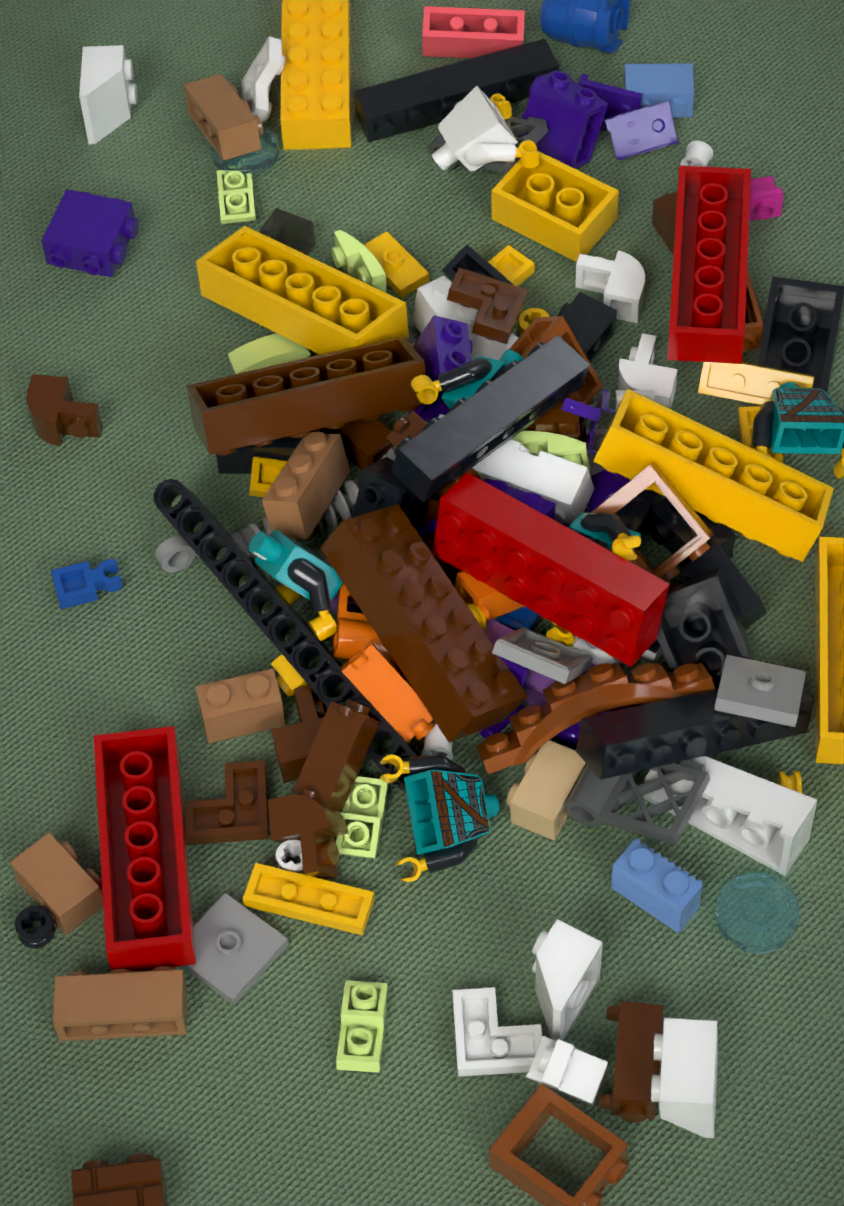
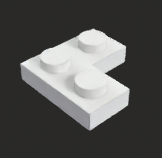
(259, 77)
(484, 1046)

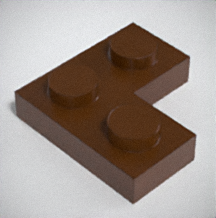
(496, 300)
(239, 816)

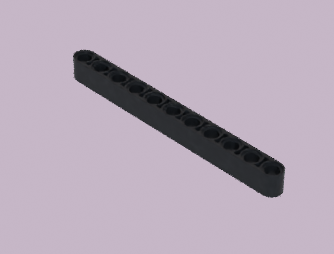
(280, 617)

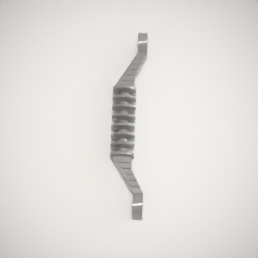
(186, 555)

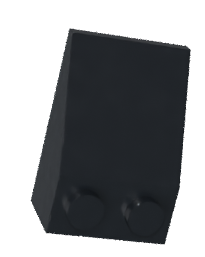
(802, 328)
(702, 624)

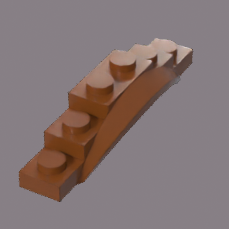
(585, 696)

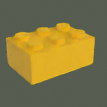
(555, 206)

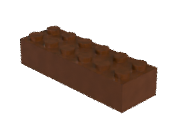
(305, 395)
(423, 622)

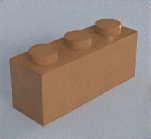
(223, 117)
(306, 485)
(120, 1004)

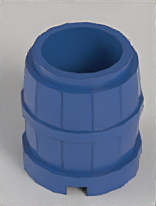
(586, 22)

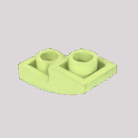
(235, 197)
(357, 261)
(265, 352)
(555, 444)
(364, 818)
(362, 1026)

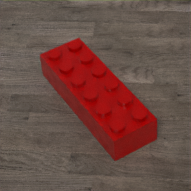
(710, 265)
(550, 569)
(143, 850)

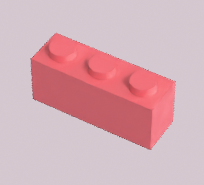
(470, 31)

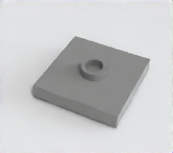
(543, 655)
(760, 690)
(233, 948)

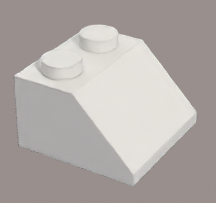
(105, 90)
(566, 975)
(687, 1074)

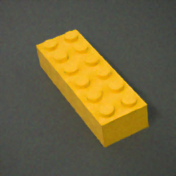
(316, 74)
(298, 294)
(717, 475)
(829, 651)

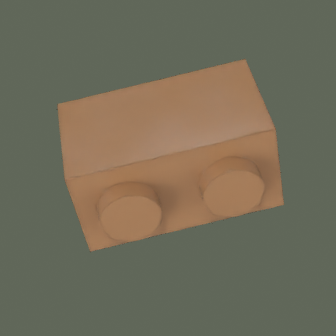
(240, 705)
(58, 882)

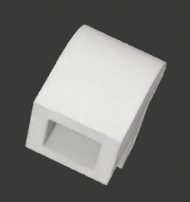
(619, 280)
(641, 374)
(567, 1070)

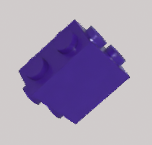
(571, 116)
(89, 233)
(443, 348)

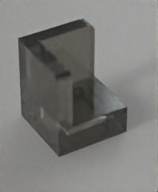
(290, 230)

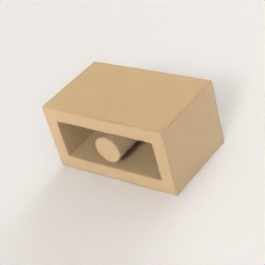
(541, 795)

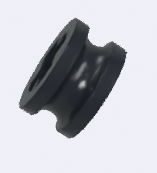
(44, 933)

